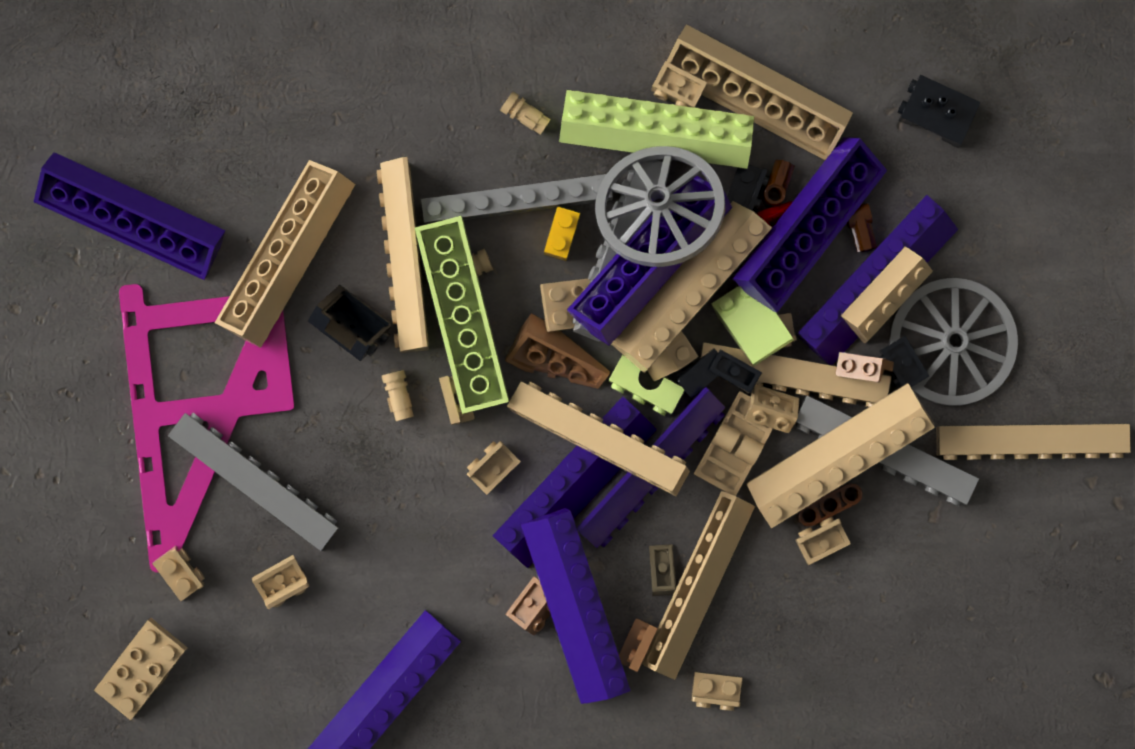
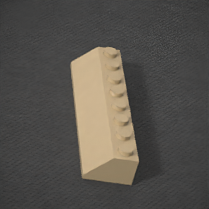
(761, 92)
(285, 253)
(404, 255)
(690, 288)
(840, 455)

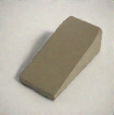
(662, 570)

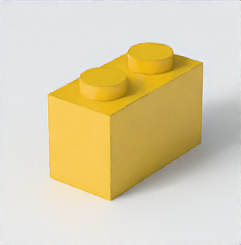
(561, 233)

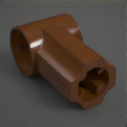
(778, 182)
(862, 229)

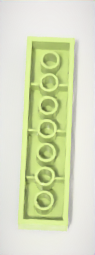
(640, 124)
(462, 314)

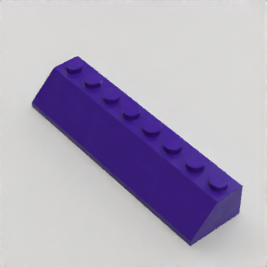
(128, 215)
(810, 223)
(922, 231)
(627, 287)
(571, 482)
(630, 490)
(575, 607)
(390, 686)

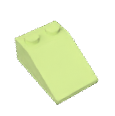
(751, 325)

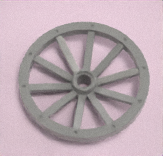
(660, 209)
(1008, 326)

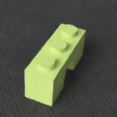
(662, 398)

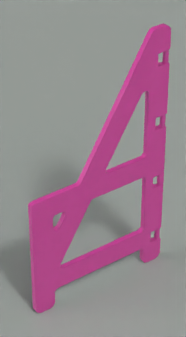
(219, 410)

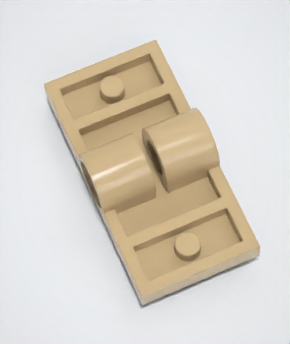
(557, 299)
(733, 448)
(141, 669)

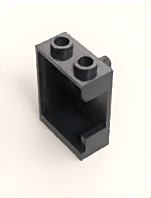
(938, 110)
(350, 323)

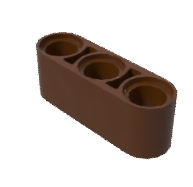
(841, 504)

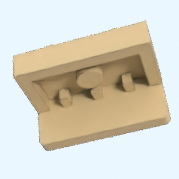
(492, 467)
(822, 541)
(281, 582)

